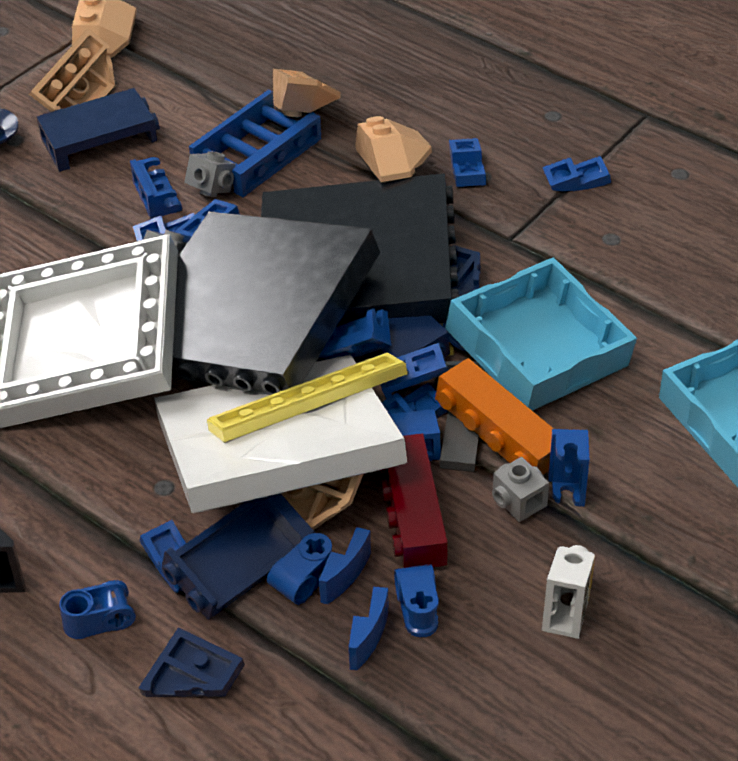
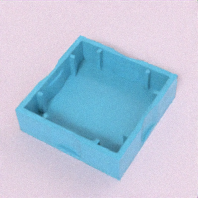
(540, 334)
(705, 401)

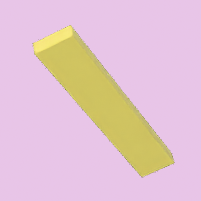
(305, 397)

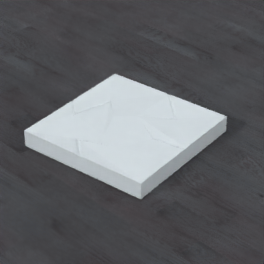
(87, 330)
(299, 452)

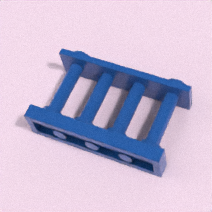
(273, 156)

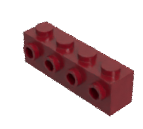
(414, 508)

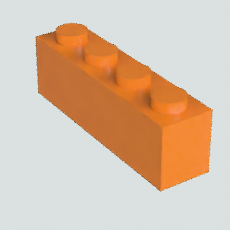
(495, 414)

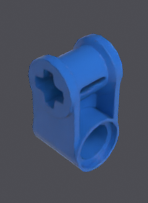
(301, 568)
(417, 599)
(94, 610)

